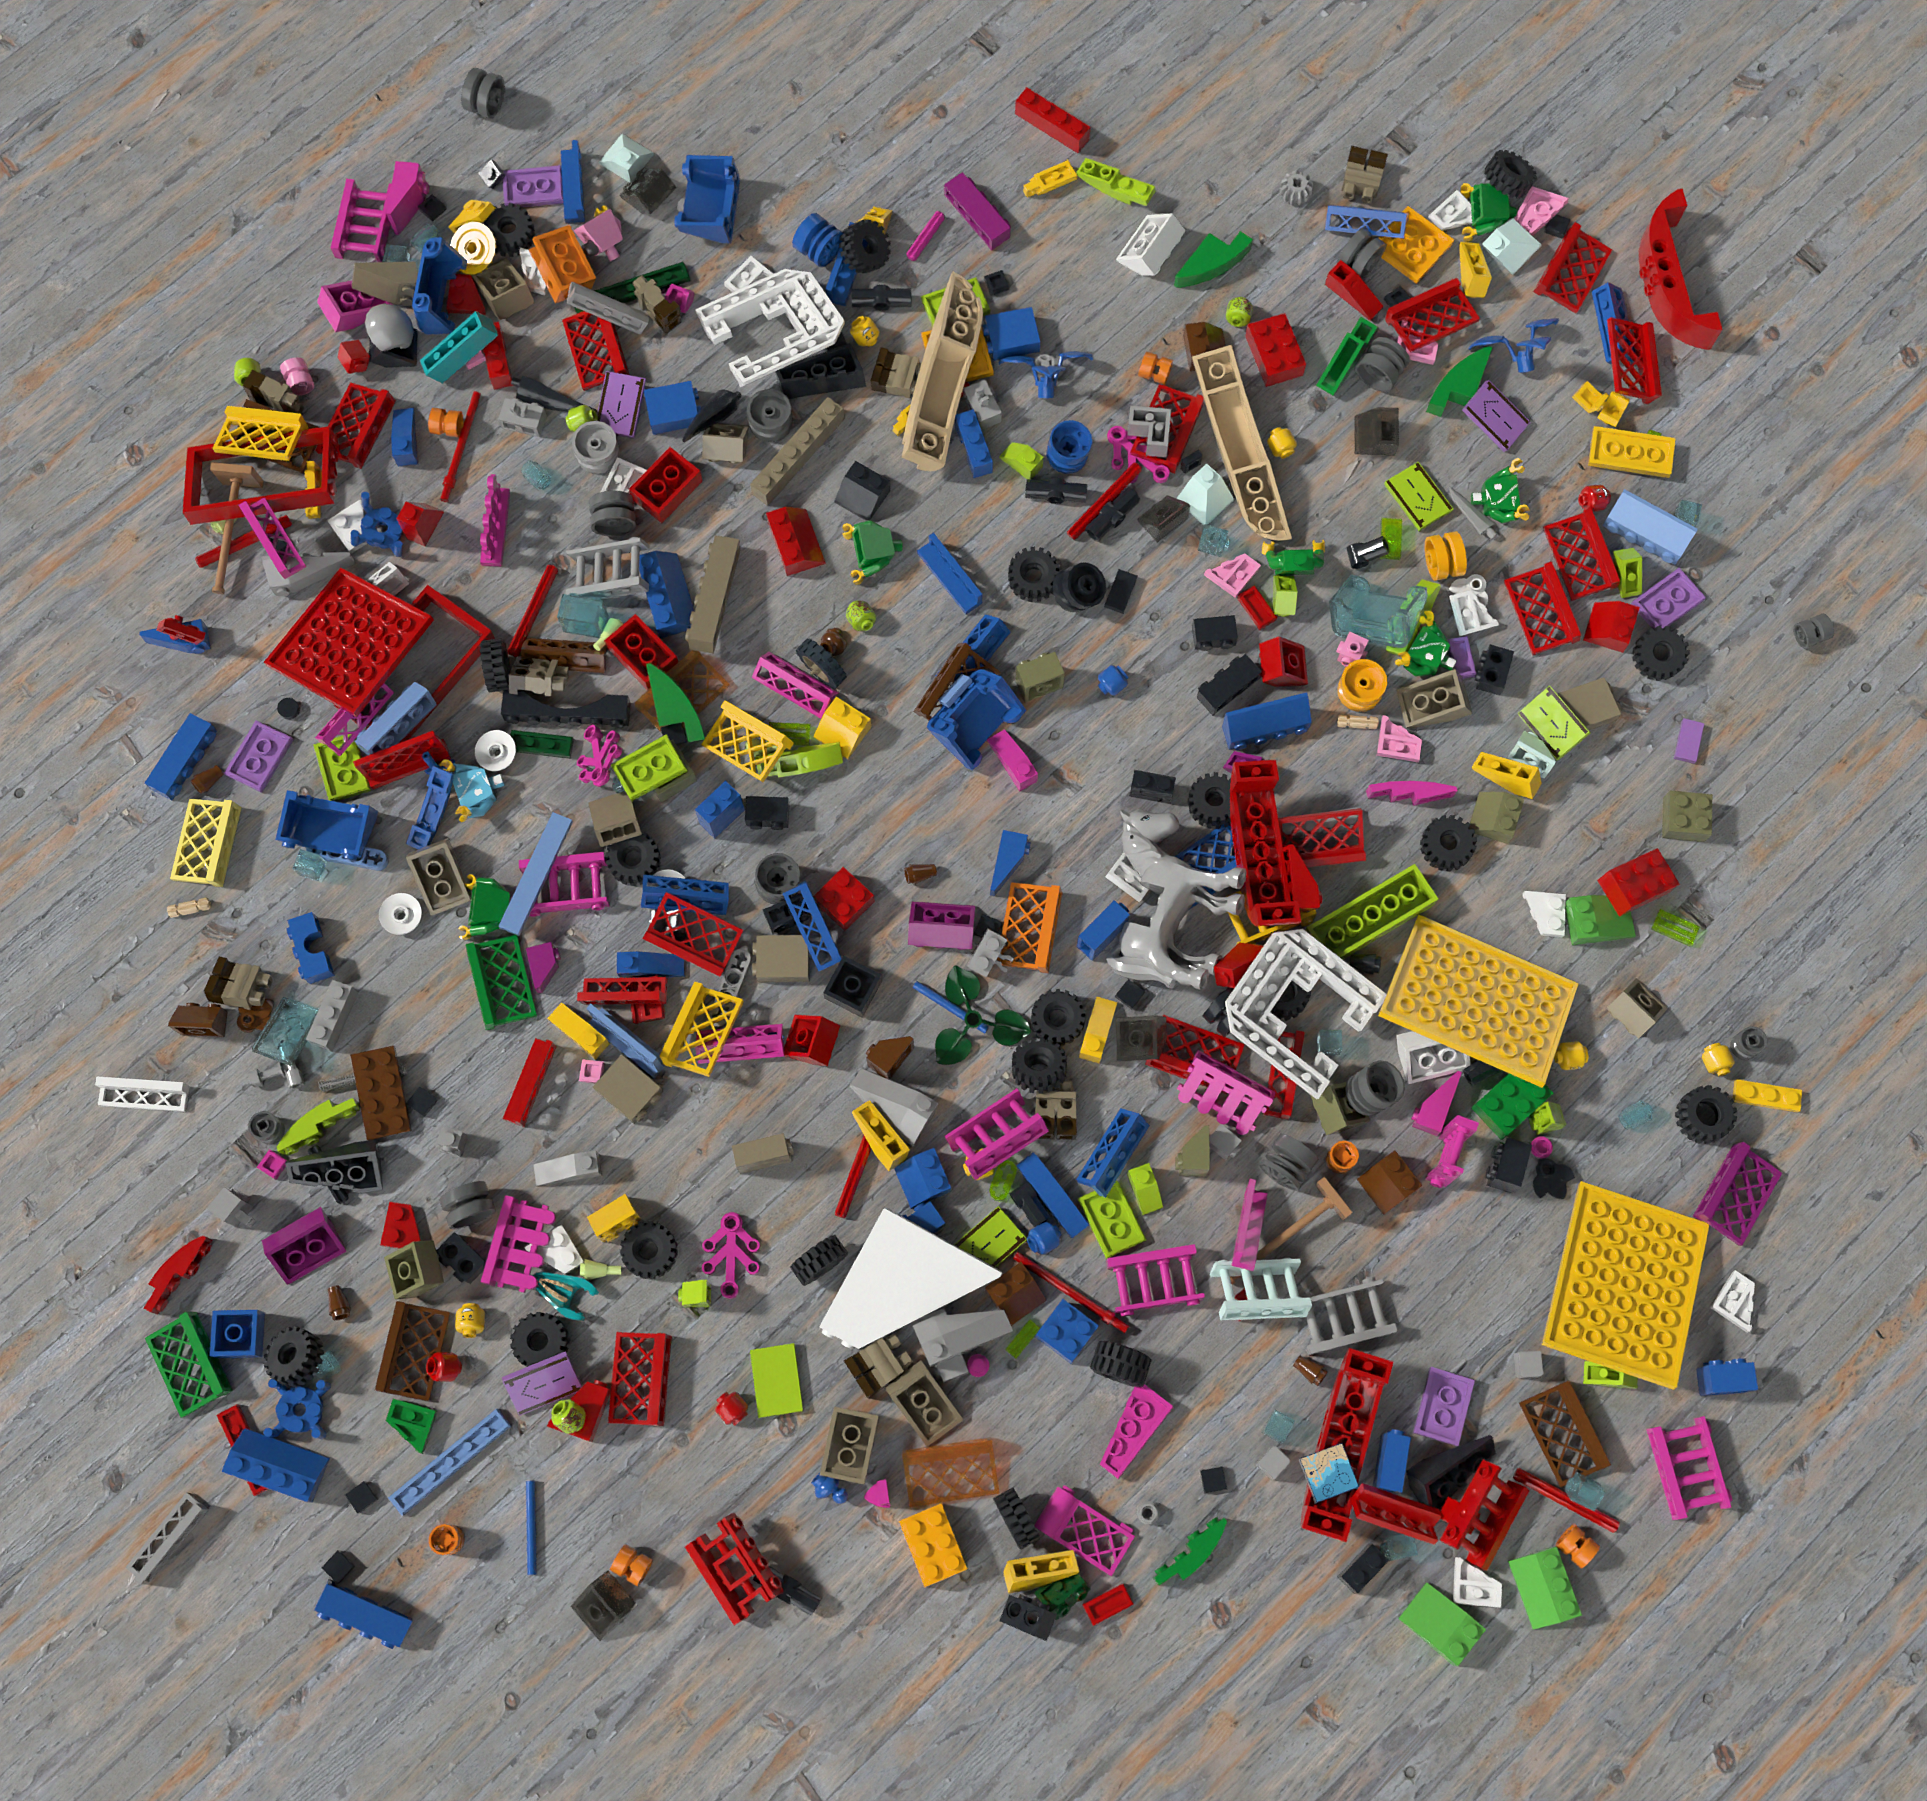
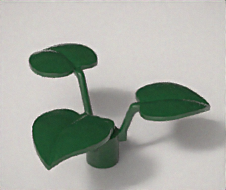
(953, 1047)

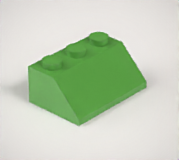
(1544, 1588)

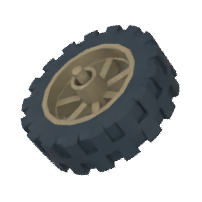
(821, 663)

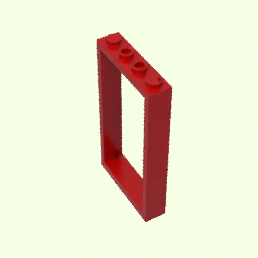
(280, 502)
(421, 602)

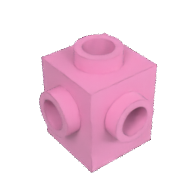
(1352, 649)

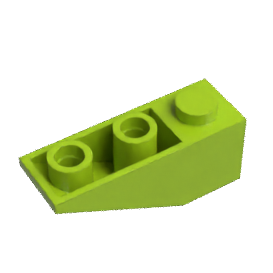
(1547, 1118)

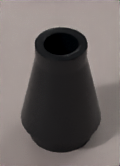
(1368, 963)

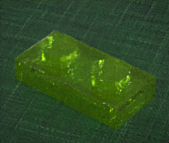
(1392, 531)

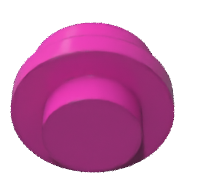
(1541, 1147)
(978, 1365)

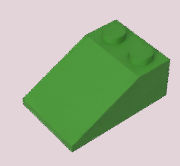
(1595, 920)
(1442, 1624)

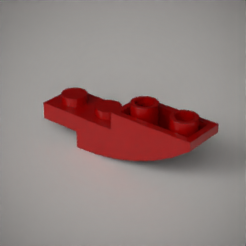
(182, 1263)

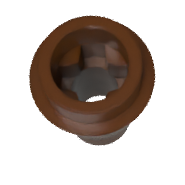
(205, 780)
(919, 872)
(338, 1304)
(1310, 1370)

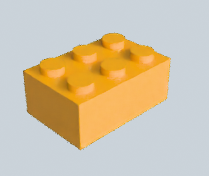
(933, 1545)

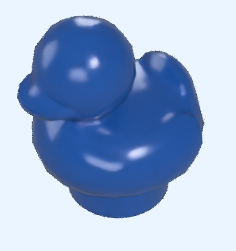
(826, 1485)

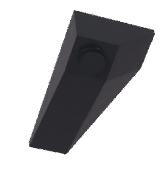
(1446, 1472)

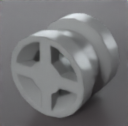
(1044, 360)

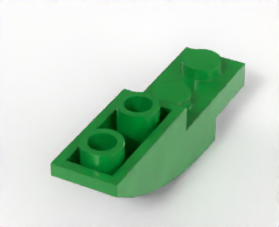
(1200, 1548)

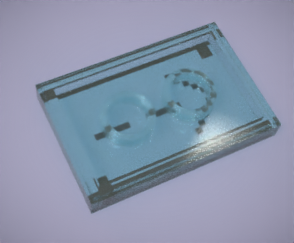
(285, 1031)

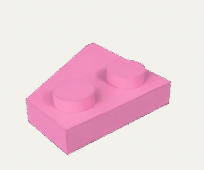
(1425, 354)
(1234, 574)
(1397, 742)

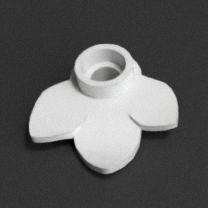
(1462, 585)

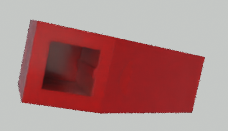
(1353, 290)

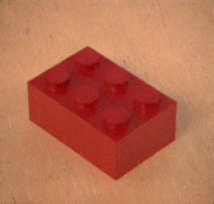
(1275, 350)
(666, 484)
(636, 646)
(1638, 882)

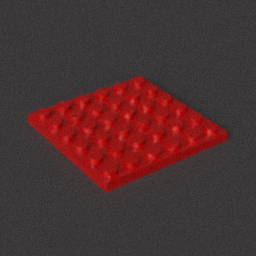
(348, 641)

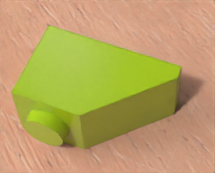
(1023, 459)
(1629, 569)
(1284, 595)
(1145, 1188)
(695, 1294)
(1603, 1376)

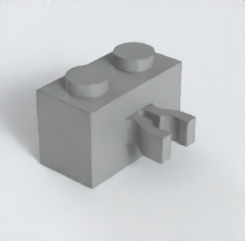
(982, 400)
(522, 417)
(987, 953)
(232, 1207)

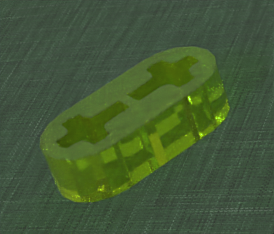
(1007, 1183)

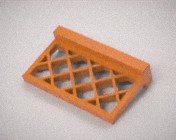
(1048, 927)

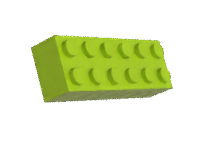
(1374, 913)

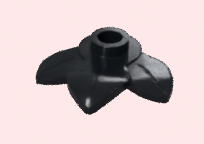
(1554, 1182)

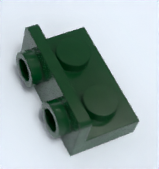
(1063, 1594)

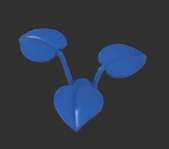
(1525, 357)
(1045, 384)

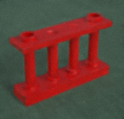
(1498, 1523)

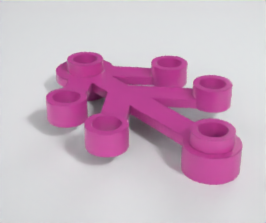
(1126, 444)
(601, 773)
(729, 1251)

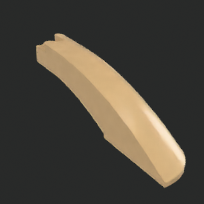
(942, 376)
(1240, 444)

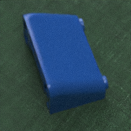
(709, 197)
(437, 265)
(975, 716)
(325, 825)

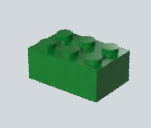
(1510, 1104)

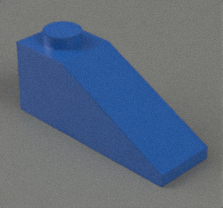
(404, 437)
(161, 639)
(1010, 855)
(649, 964)

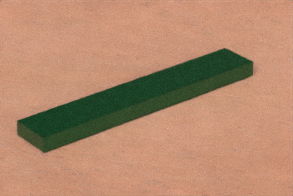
(624, 291)

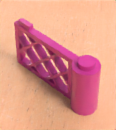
(1058, 1514)

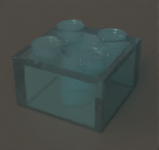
(582, 615)

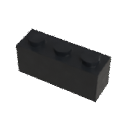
(1228, 684)

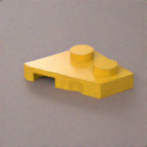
(473, 212)

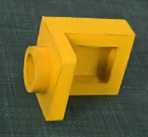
(1590, 398)
(1613, 409)

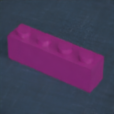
(977, 210)

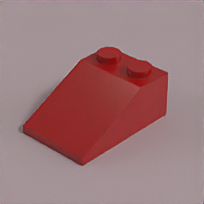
(1300, 881)

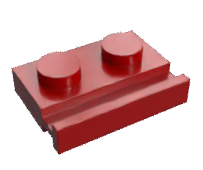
(647, 1012)

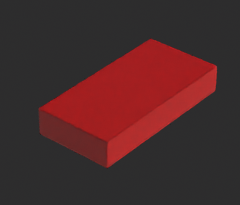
(1257, 607)
(1108, 1604)

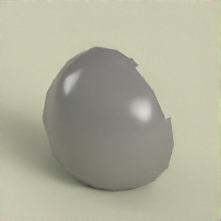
(389, 327)

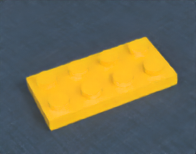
(1631, 452)

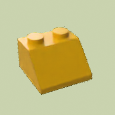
(843, 725)

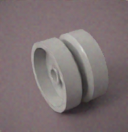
(595, 447)

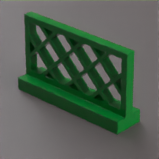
(481, 982)
(210, 1365)

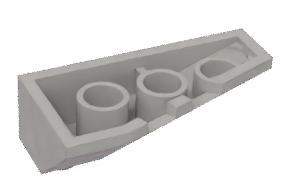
(316, 570)
(901, 1106)
(955, 1334)

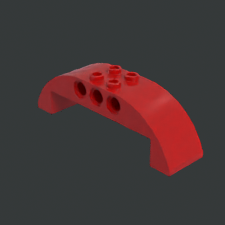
(1665, 280)
(1259, 844)
(1349, 1422)

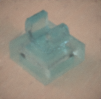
(329, 1366)

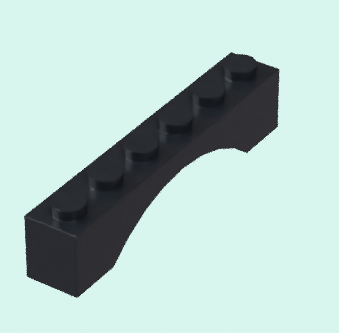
(609, 710)

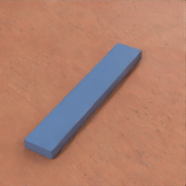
(535, 874)
(449, 1462)

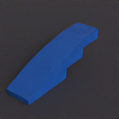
(1052, 1195)

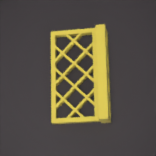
(222, 841)

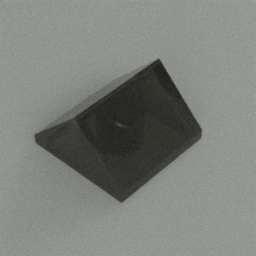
(1164, 517)

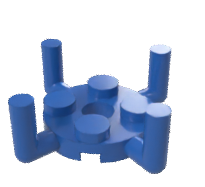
(371, 520)
(286, 1409)

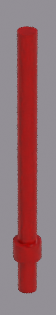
(449, 480)
(1108, 1316)

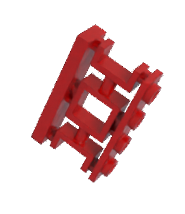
(720, 1578)

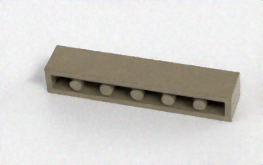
(797, 451)
(713, 595)

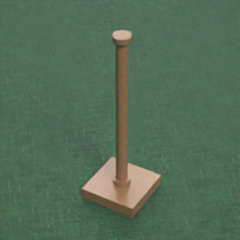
(235, 476)
(1330, 1200)

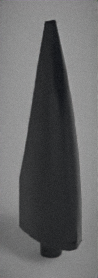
(536, 392)
(715, 410)

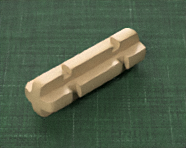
(1357, 722)
(188, 907)

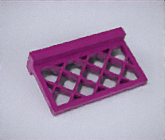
(1724, 1180)

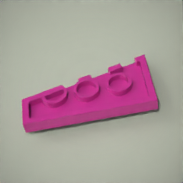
(1138, 1423)

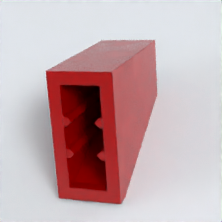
(419, 521)
(1235, 964)
(593, 1400)

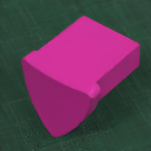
(681, 296)
(878, 1494)

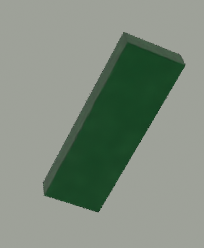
(543, 744)

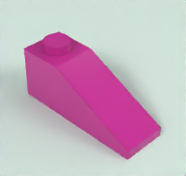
(1013, 760)
(1433, 1111)

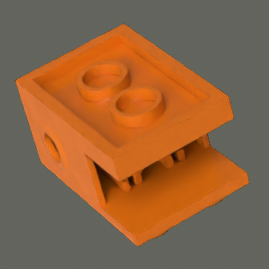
(561, 262)

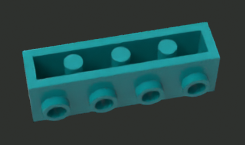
(459, 347)

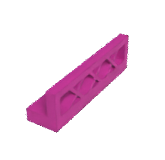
(265, 539)
(796, 677)
(340, 721)
(743, 1047)
(1249, 1228)

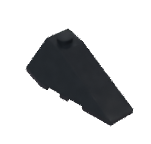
(346, 1167)

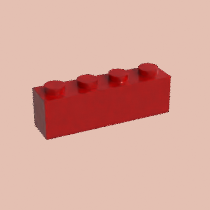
(1052, 120)

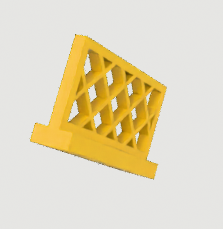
(264, 420)
(752, 725)
(683, 1028)

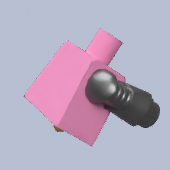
(601, 234)

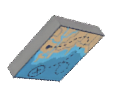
(1328, 1473)

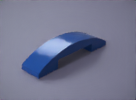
(433, 808)

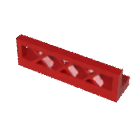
(605, 997)
(529, 1082)
(1290, 1086)
(1397, 1511)

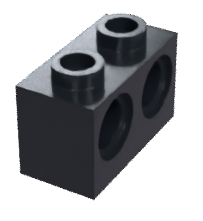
(1498, 671)
(780, 917)
(464, 1255)
(1027, 1619)

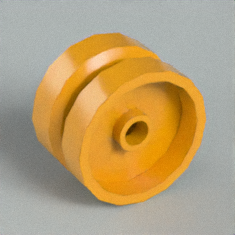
(1445, 556)
(1362, 685)

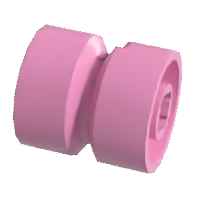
(297, 376)

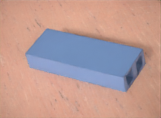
(955, 690)

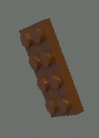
(380, 1092)

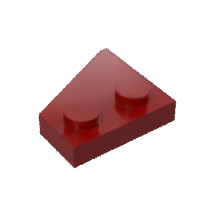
(463, 296)
(399, 1226)

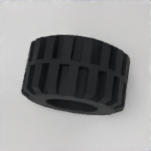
(1292, 1008)
(1718, 1102)
(1121, 1363)

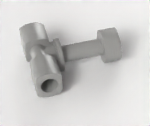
(293, 1075)

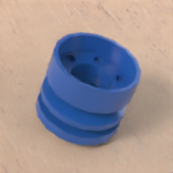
(817, 240)
(1067, 438)

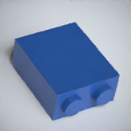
(1011, 333)
(671, 406)
(720, 809)
(1103, 930)
(1391, 1461)

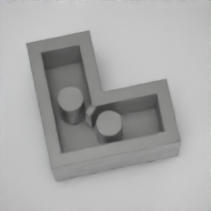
(1154, 425)

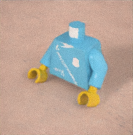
(473, 789)

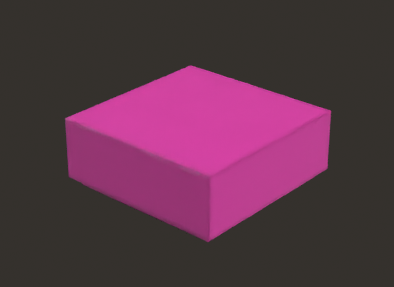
(272, 1164)

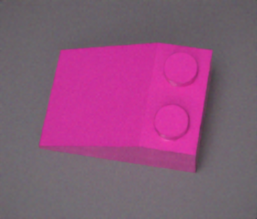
(406, 194)
(346, 306)

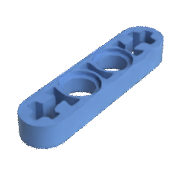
(373, 853)

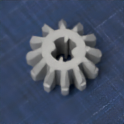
(1296, 187)

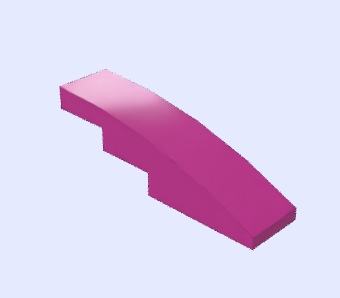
(1418, 791)

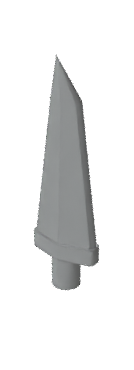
(1477, 519)

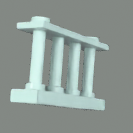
(1266, 1308)

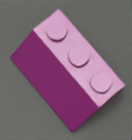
(941, 925)
(303, 1246)

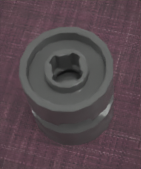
(1813, 631)
(1748, 1043)
(266, 1127)

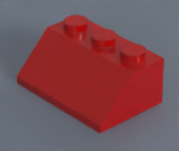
(795, 539)

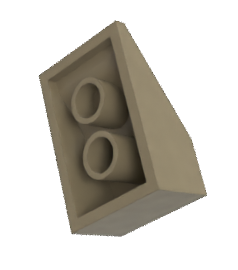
(386, 280)
(503, 289)
(1434, 700)
(438, 876)
(923, 1403)
(849, 1445)

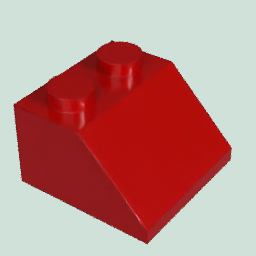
(1611, 624)
(1283, 663)
(811, 1039)

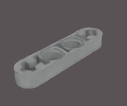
(733, 989)

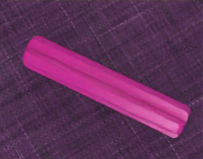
(925, 236)

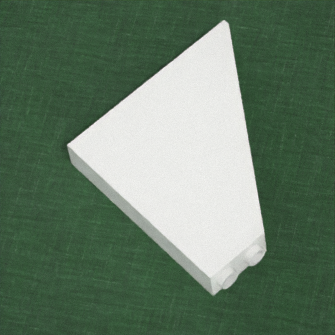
(899, 1279)

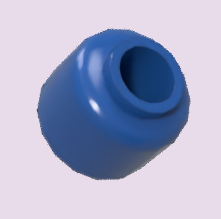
(1112, 680)
(1044, 1238)

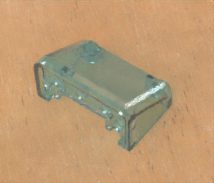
(1374, 615)

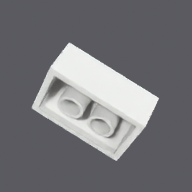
(1151, 244)
(1427, 1058)

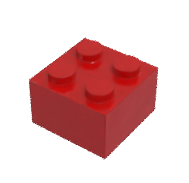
(844, 898)

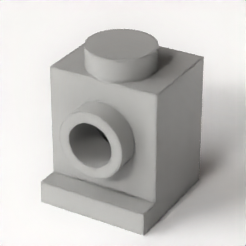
(451, 1141)

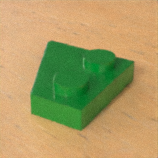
(411, 1422)

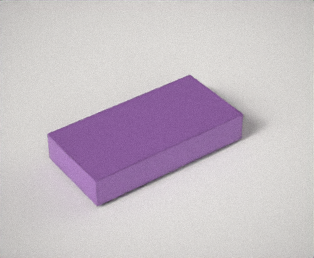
(1461, 651)
(1689, 741)

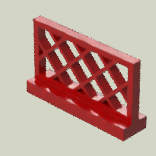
(1562, 256)
(1427, 300)
(613, 346)
(1645, 359)
(368, 428)
(1185, 428)
(1599, 550)
(1560, 604)
(399, 762)
(1327, 856)
(685, 951)
(1179, 1067)
(658, 1375)

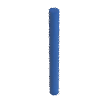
(945, 1003)
(531, 1528)

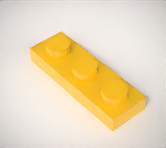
(1767, 1095)

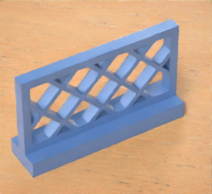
(626, 1041)

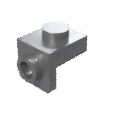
(675, 920)

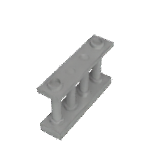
(616, 586)
(1361, 1333)

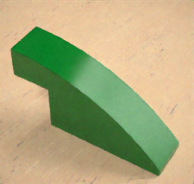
(1212, 259)
(1347, 356)
(1460, 382)
(673, 703)

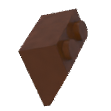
(1201, 338)
(199, 1020)
(889, 1055)
(1389, 1182)
(1015, 1293)

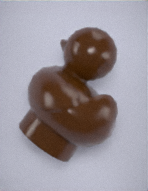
(833, 641)

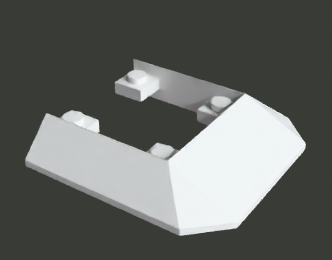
(783, 292)
(1304, 960)

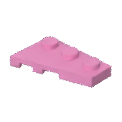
(1538, 209)

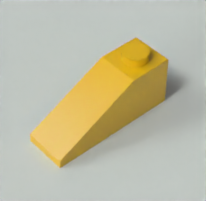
(1474, 270)
(1509, 774)
(1097, 1030)
(579, 1031)
(881, 1136)
(1038, 1571)

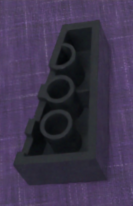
(822, 373)

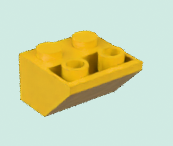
(613, 1219)

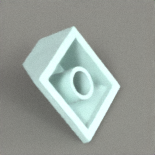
(626, 158)
(1511, 245)
(1206, 495)
(1533, 752)

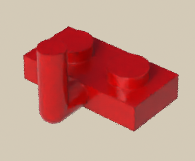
(176, 630)

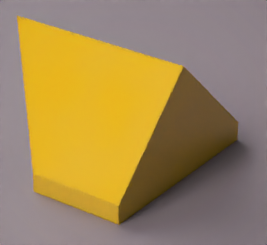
(880, 215)

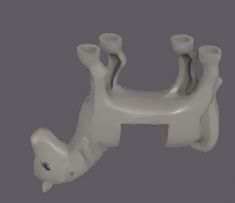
(1152, 950)

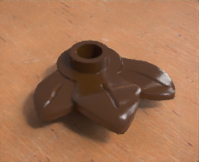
(258, 1014)

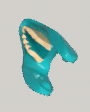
(560, 1290)

